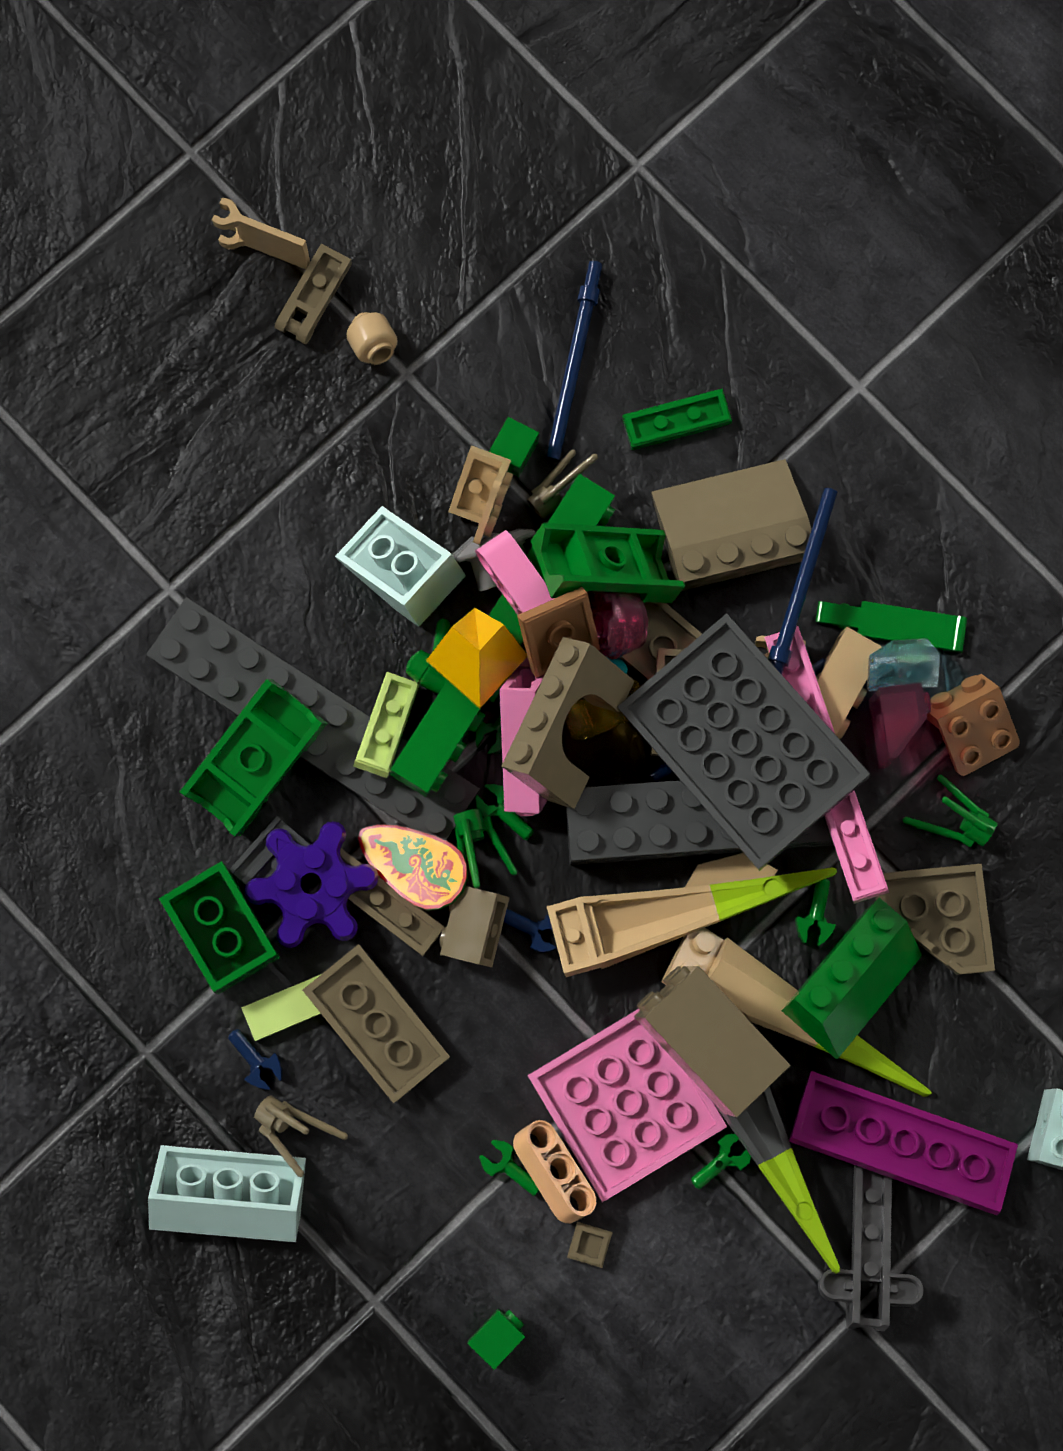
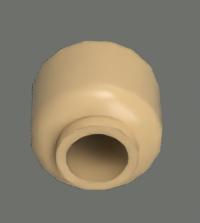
(372, 338)

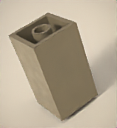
(710, 1039)

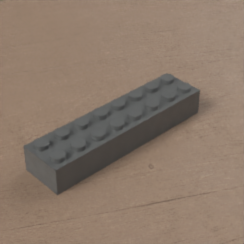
(653, 824)

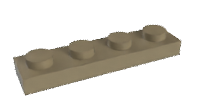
(396, 913)

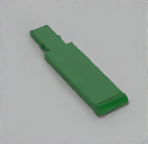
(896, 623)

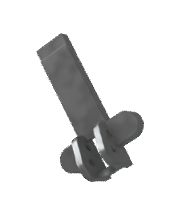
(871, 1256)

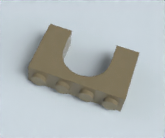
(537, 748)

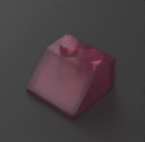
(896, 717)

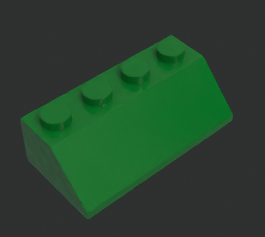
(855, 978)

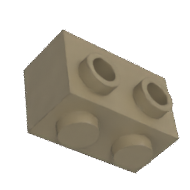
(474, 926)

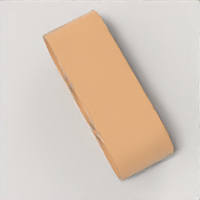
(571, 1179)

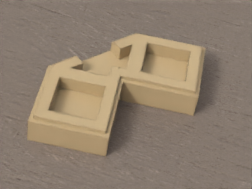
(728, 870)

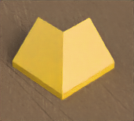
(477, 656)

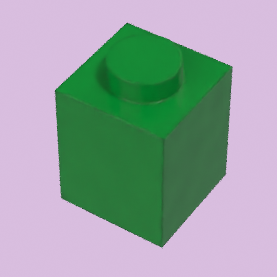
(515, 443)
(497, 1337)

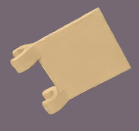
(260, 237)

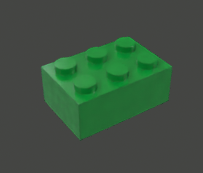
(219, 928)

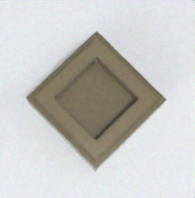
(589, 1244)

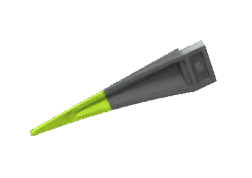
(767, 1143)

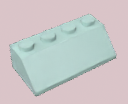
(225, 1194)

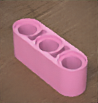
(513, 573)

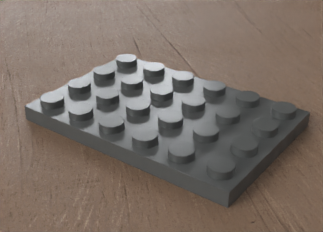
(743, 742)

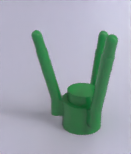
(976, 822)
(470, 829)

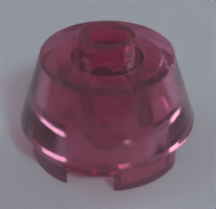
(619, 623)

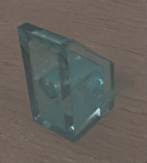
(904, 663)

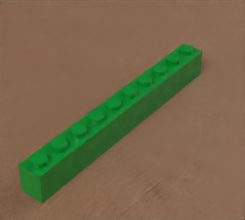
(452, 713)

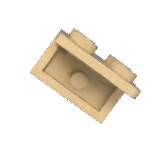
(481, 490)

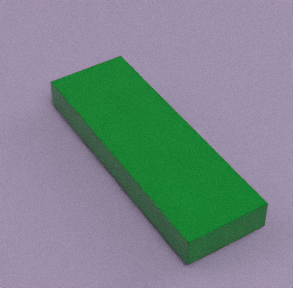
(676, 419)

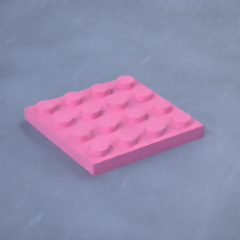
(624, 1105)

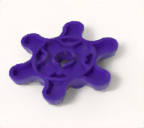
(325, 906)

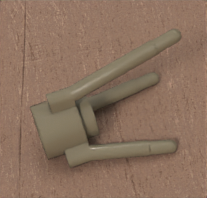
(546, 497)
(278, 1116)

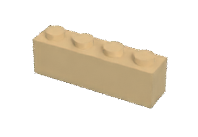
(845, 676)

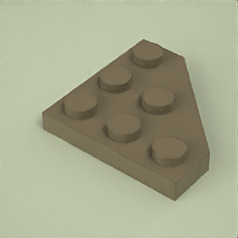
(946, 914)

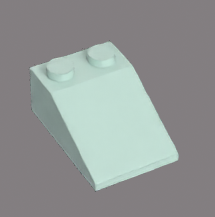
(401, 565)

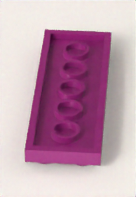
(904, 1143)

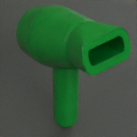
(422, 671)

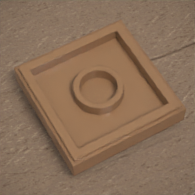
(550, 622)

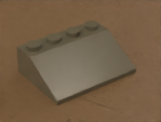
(732, 524)

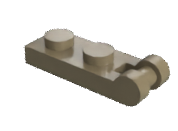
(313, 293)

